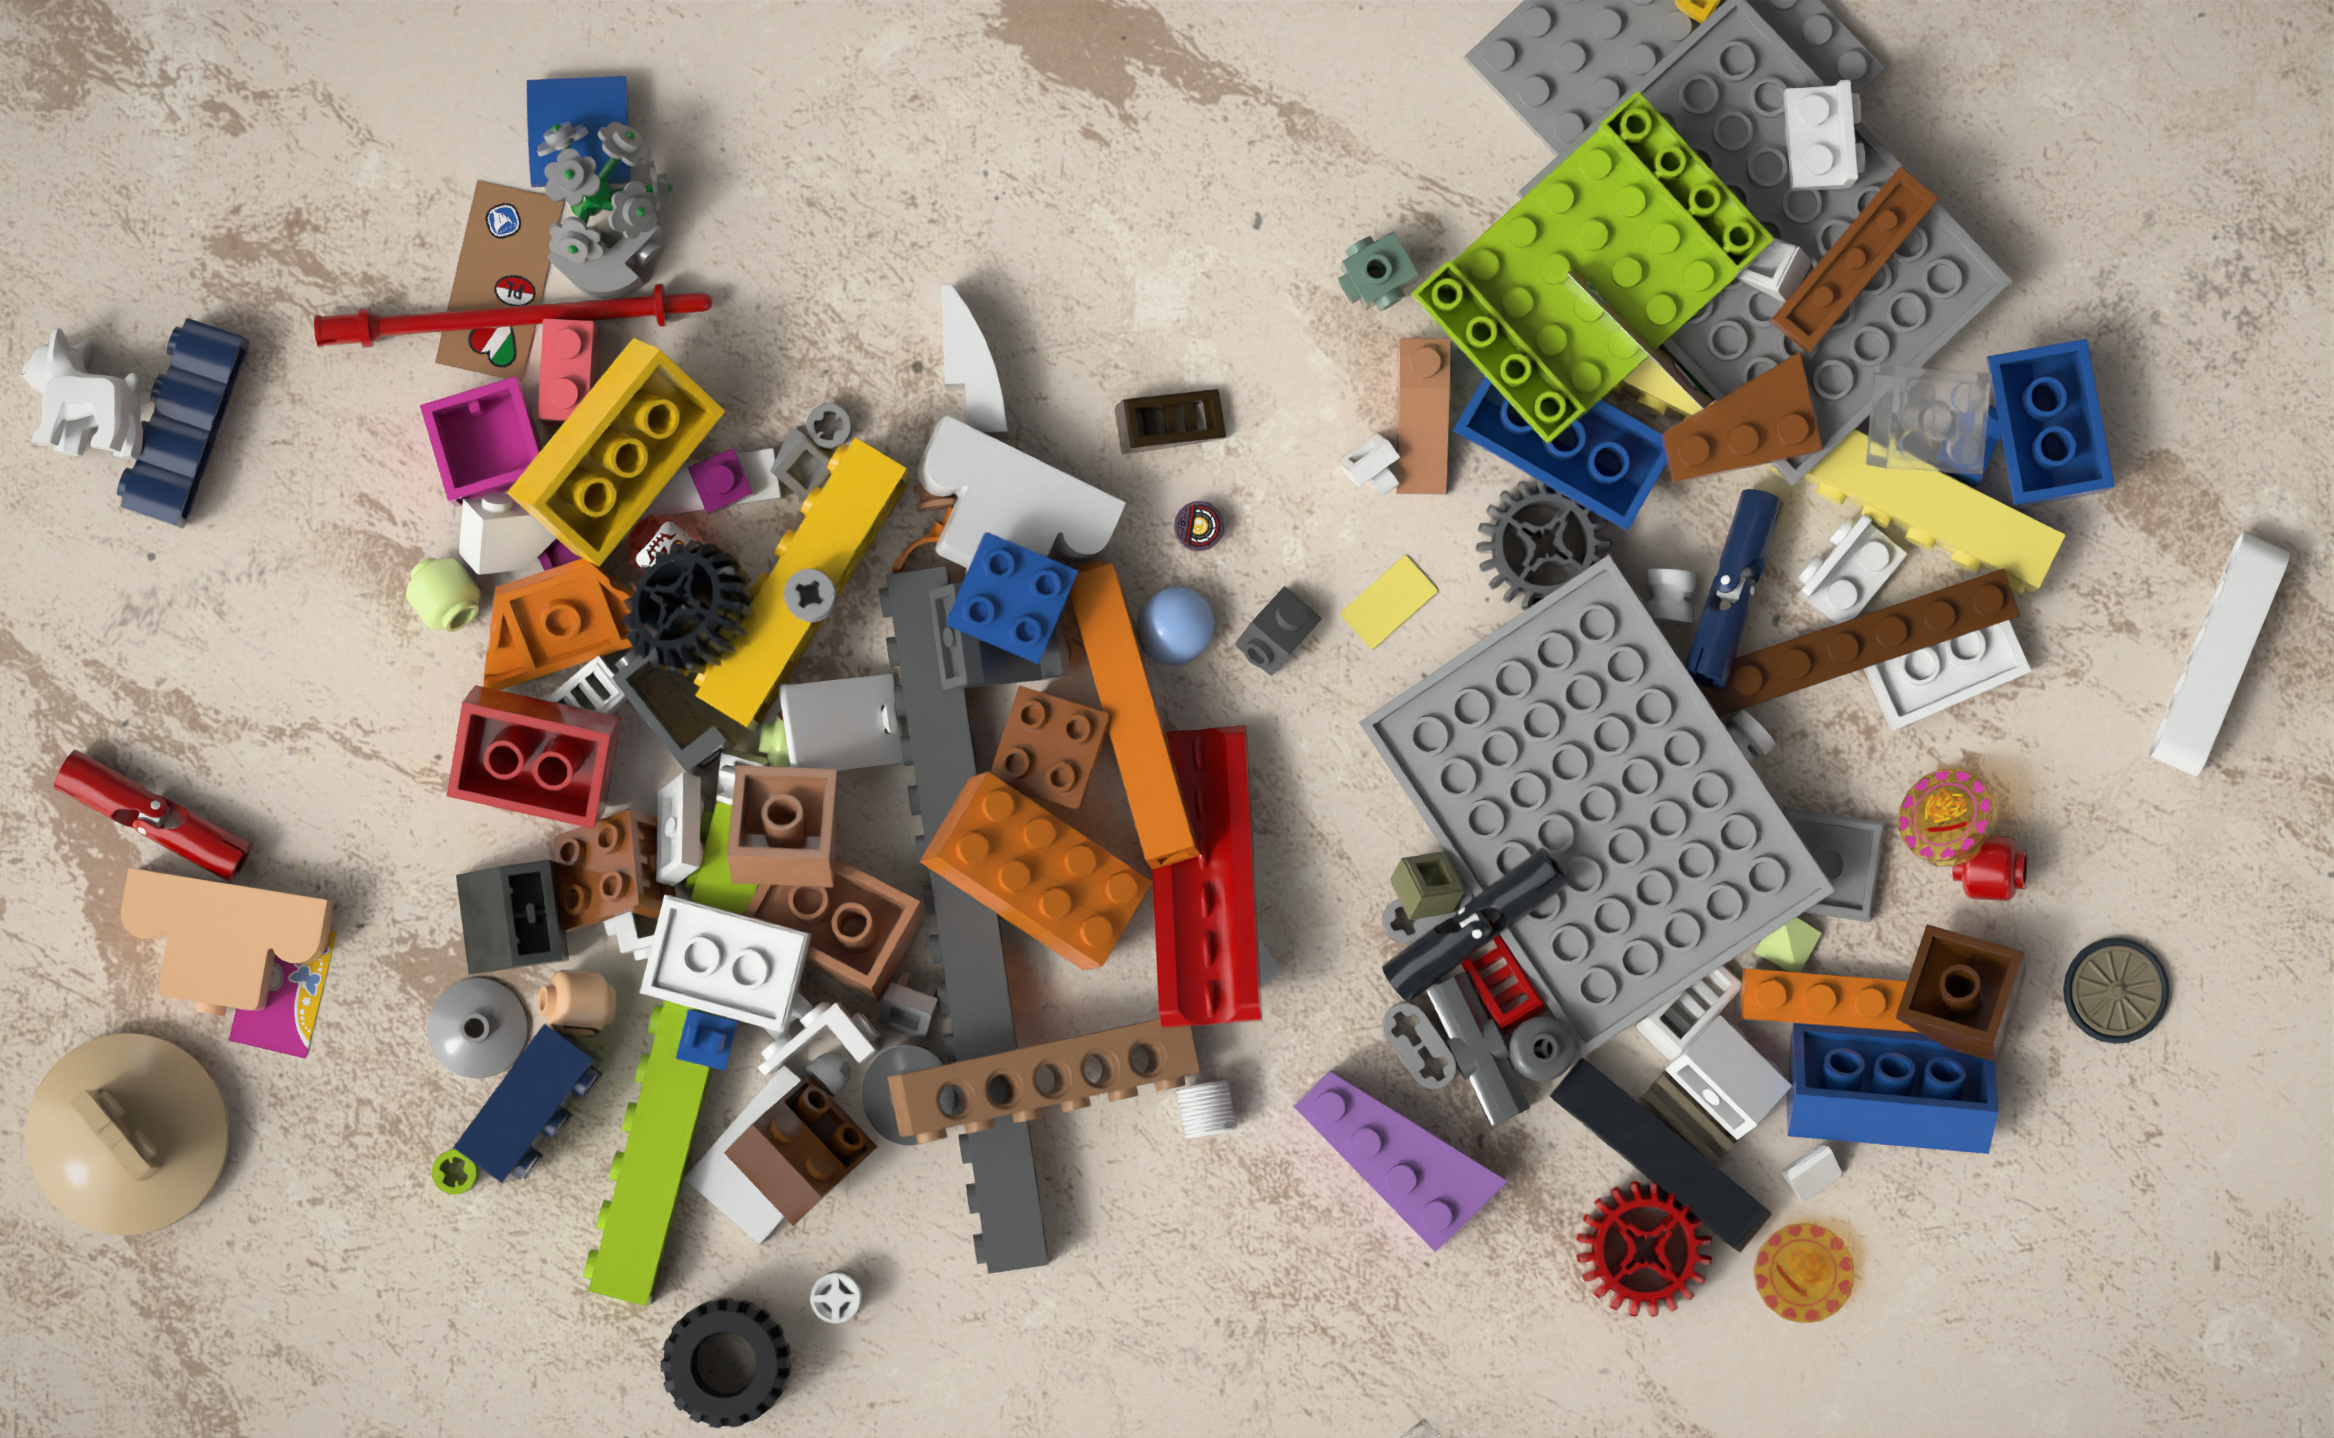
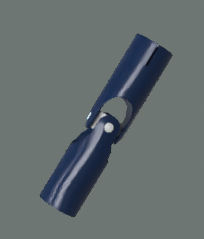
(1736, 581)

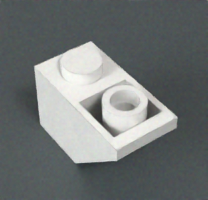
(500, 534)

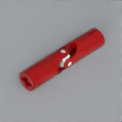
(144, 811)

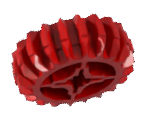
(1674, 1279)

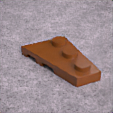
(1747, 428)

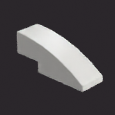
(971, 366)

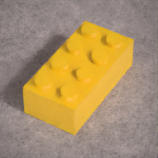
(616, 451)

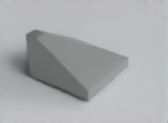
(801, 464)

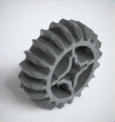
(1524, 532)

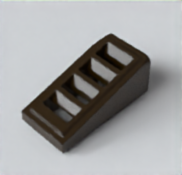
(1128, 430)

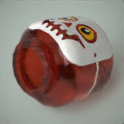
(655, 535)

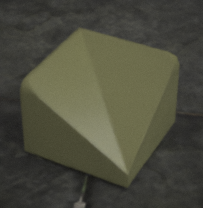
(1427, 885)

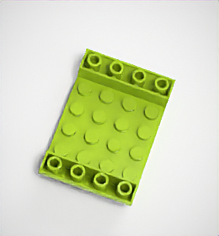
(1637, 224)

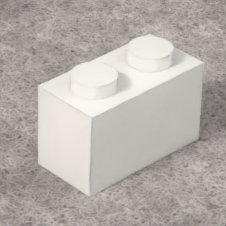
(1729, 1077)

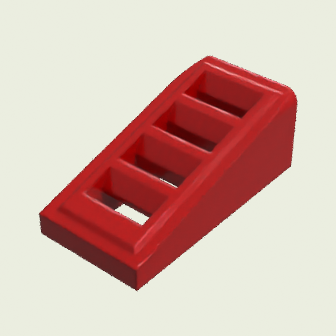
(1526, 1010)

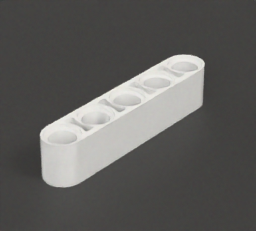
(2219, 654)

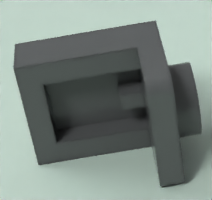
(1277, 631)

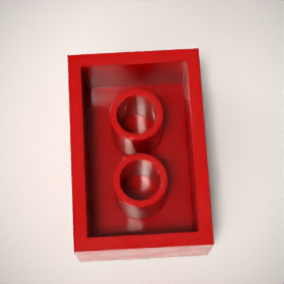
(533, 756)

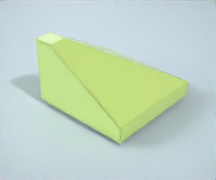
(1789, 945)

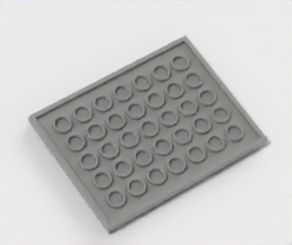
(1728, 105)
(1608, 755)

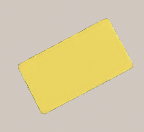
(1388, 602)

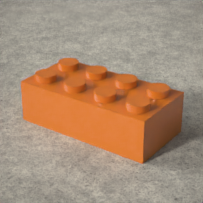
(1035, 871)

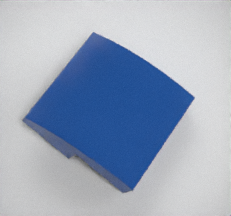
(577, 101)

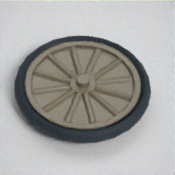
(2116, 990)

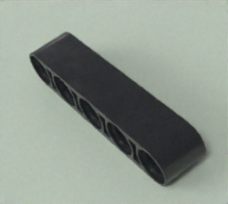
(1660, 1154)

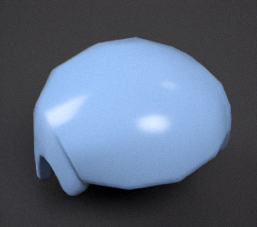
(1175, 626)

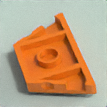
(554, 622)

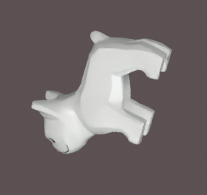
(79, 401)

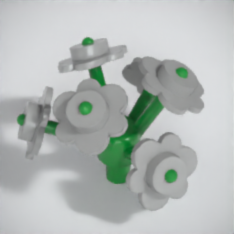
(589, 194)

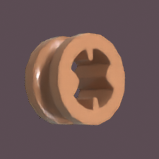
(932, 502)

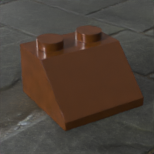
(1962, 991)

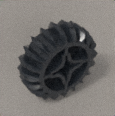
(683, 637)

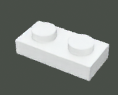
(679, 829)

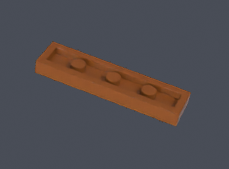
(1854, 259)

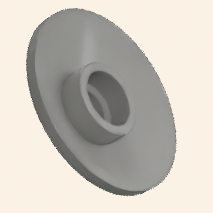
(503, 1032)

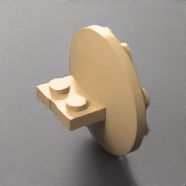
(127, 1134)

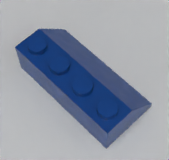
(1599, 461)
(1888, 1090)

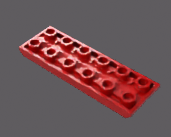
(1209, 901)

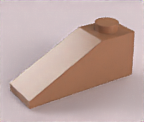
(1423, 415)

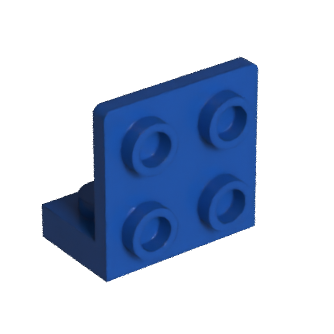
(1011, 597)

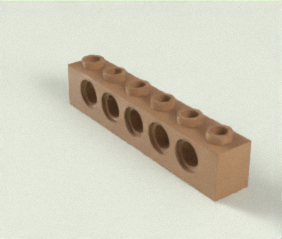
(919, 1092)

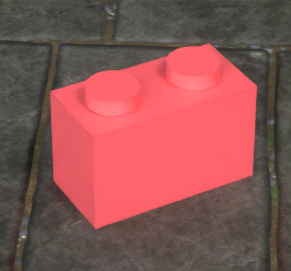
(566, 367)

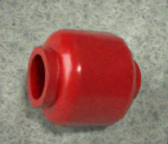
(1995, 871)

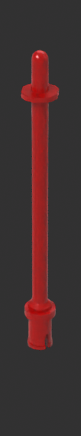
(369, 327)

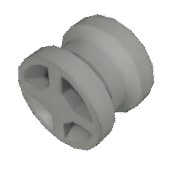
(817, 600)

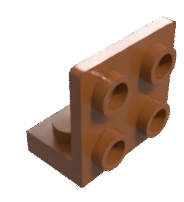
(1050, 747)
(609, 870)

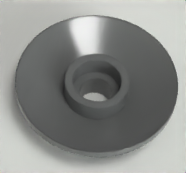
(877, 1093)

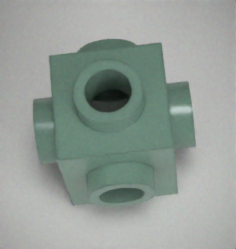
(1386, 256)

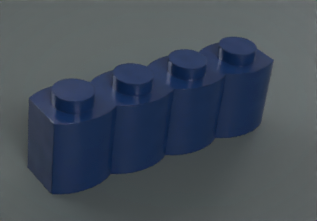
(184, 422)

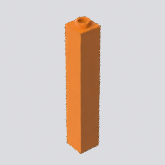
(1136, 719)

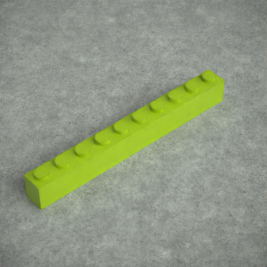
(664, 1118)

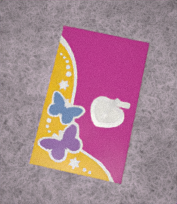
(290, 1007)

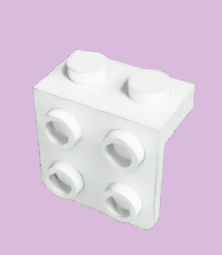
(854, 1032)

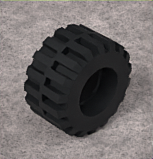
(694, 1394)

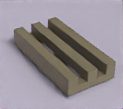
(1725, 1143)

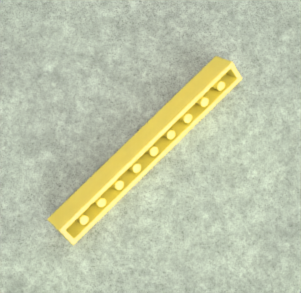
(1924, 503)

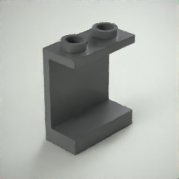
(975, 663)
(698, 754)

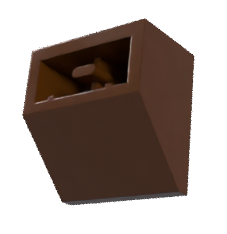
(800, 1149)

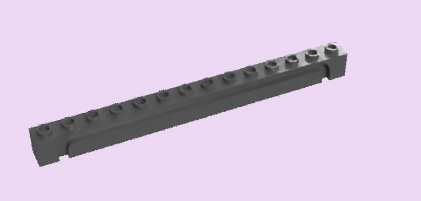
(968, 931)

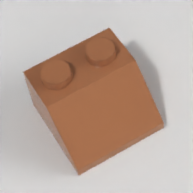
(783, 826)

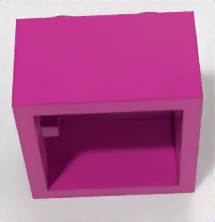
(482, 438)

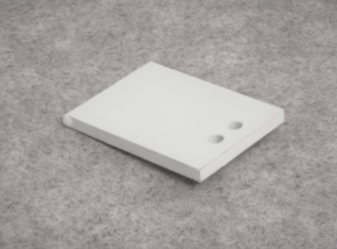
(842, 723)

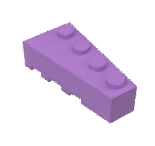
(1407, 1166)

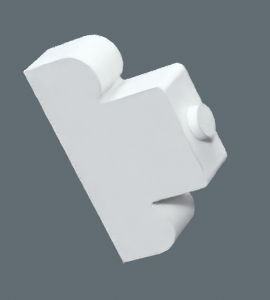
(1011, 498)

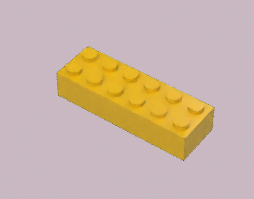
(831, 539)

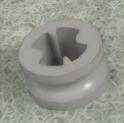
(818, 416)

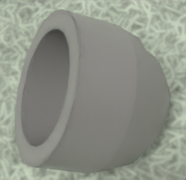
(830, 1072)

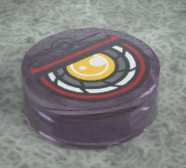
(1198, 526)

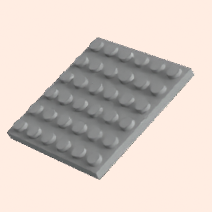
(1576, 58)

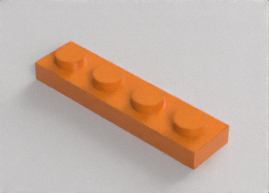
(1822, 999)

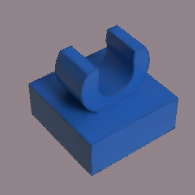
(707, 1040)

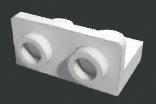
(1823, 137)
(1851, 571)

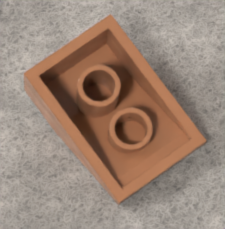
(855, 926)

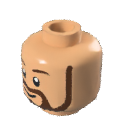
(578, 1002)

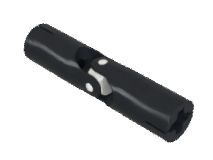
(1455, 938)

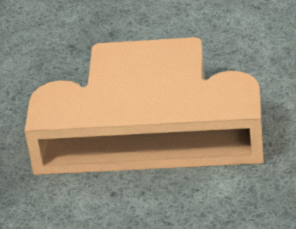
(222, 936)

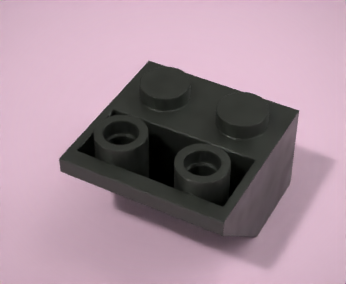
(511, 917)

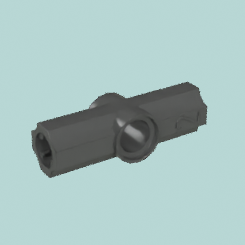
(1478, 1049)

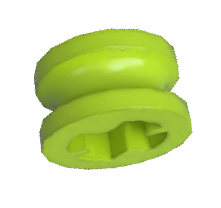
(440, 1175)

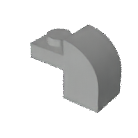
(611, 273)

